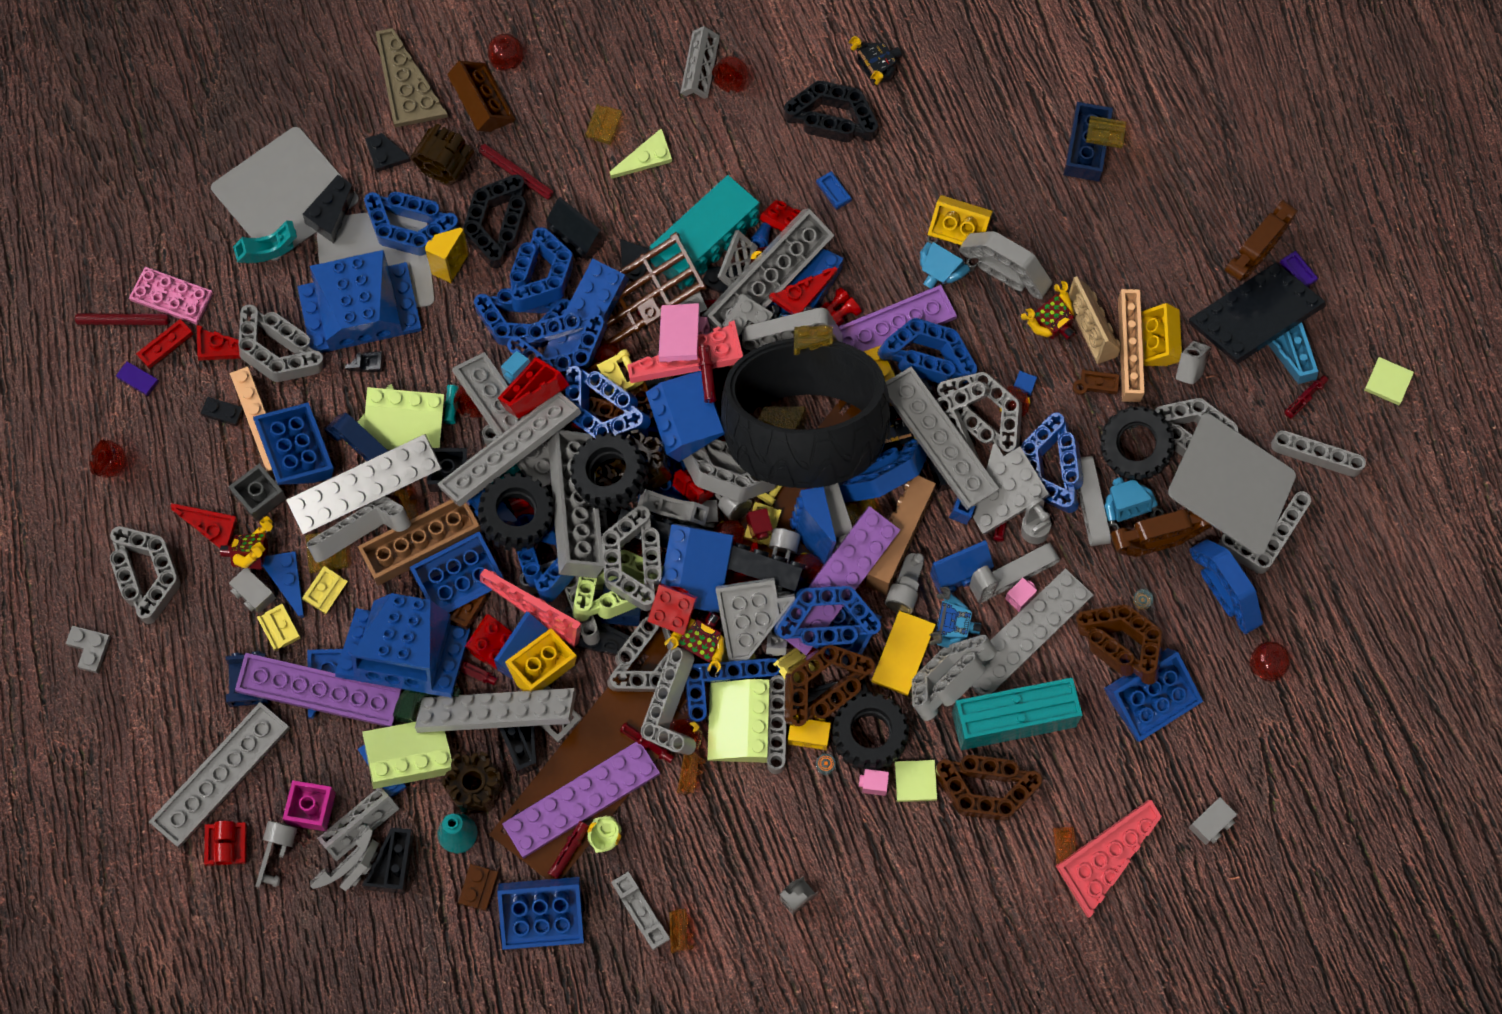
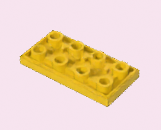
(903, 653)

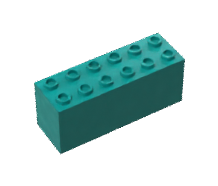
(709, 228)
(1016, 713)

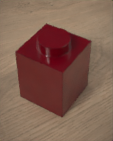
(759, 524)

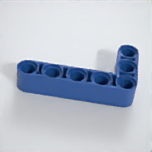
(704, 677)

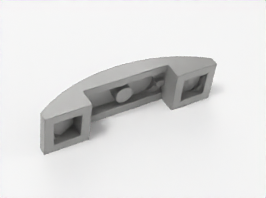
(325, 877)
(640, 911)

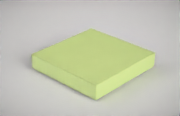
(1388, 381)
(915, 781)

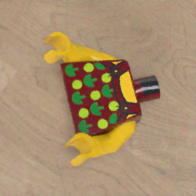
(1053, 316)
(249, 549)
(702, 640)

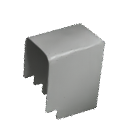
(1192, 366)
(797, 895)

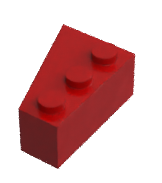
(532, 388)

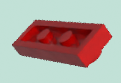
(164, 343)

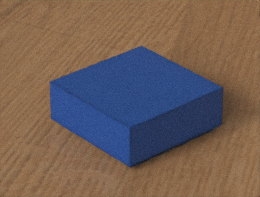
(1025, 382)

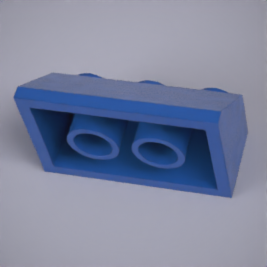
(959, 567)
(525, 632)

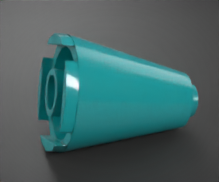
(457, 833)

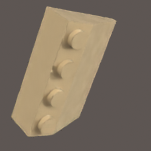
(1093, 322)

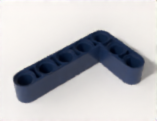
(356, 436)

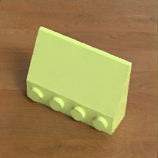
(402, 415)
(738, 721)
(404, 756)

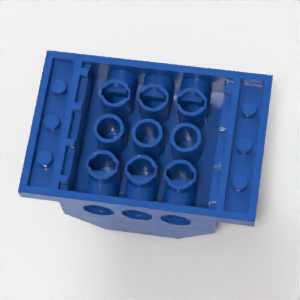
(358, 302)
(404, 646)

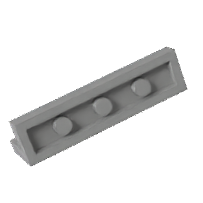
(697, 59)
(374, 815)

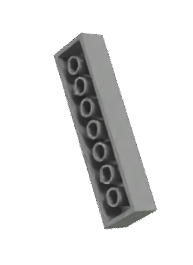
(774, 266)
(575, 520)

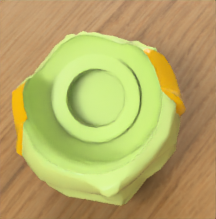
(604, 833)

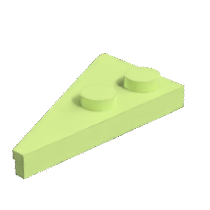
(648, 155)

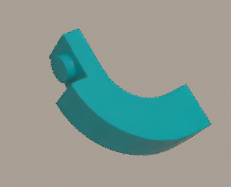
(268, 247)

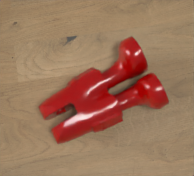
(849, 306)

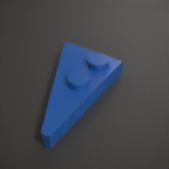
(285, 574)
(323, 660)

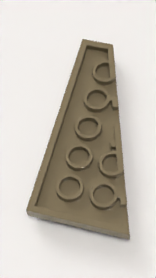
(407, 88)

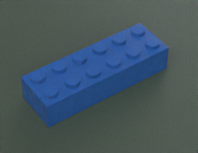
(595, 294)

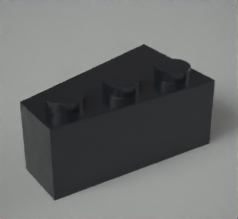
(329, 208)
(522, 747)
(392, 865)

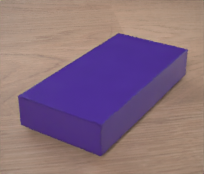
(1299, 269)
(137, 378)

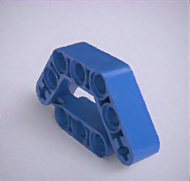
(438, 221)
(545, 291)
(584, 324)
(513, 329)
(925, 365)
(580, 381)
(1060, 434)
(887, 473)
(550, 583)
(1228, 584)
(837, 630)

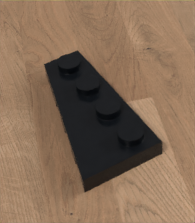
(610, 638)

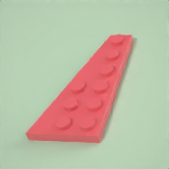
(724, 351)
(562, 624)
(1102, 860)

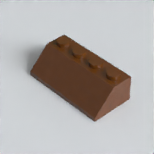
(480, 96)

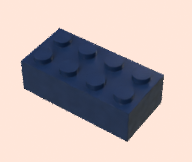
(1083, 158)

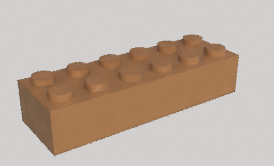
(908, 516)
(428, 534)

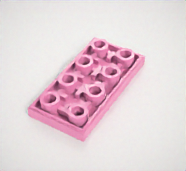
(171, 295)
(679, 332)

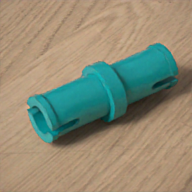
(450, 411)

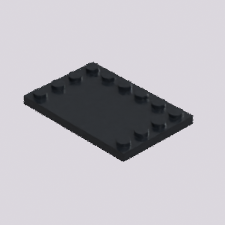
(1257, 313)

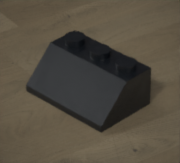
(574, 230)

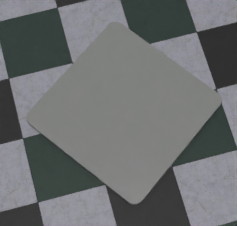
(277, 186)
(359, 238)
(1232, 484)

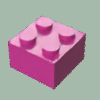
(309, 805)

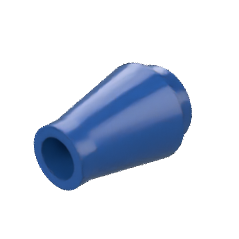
(762, 235)

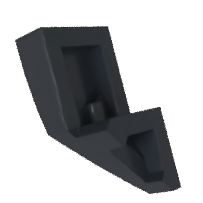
(367, 362)

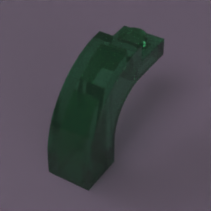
(409, 704)

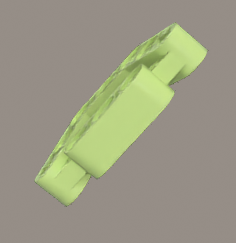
(616, 604)

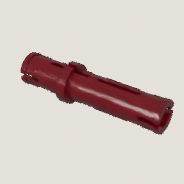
(707, 373)
(568, 850)

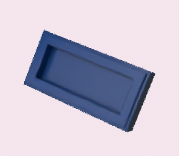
(833, 190)

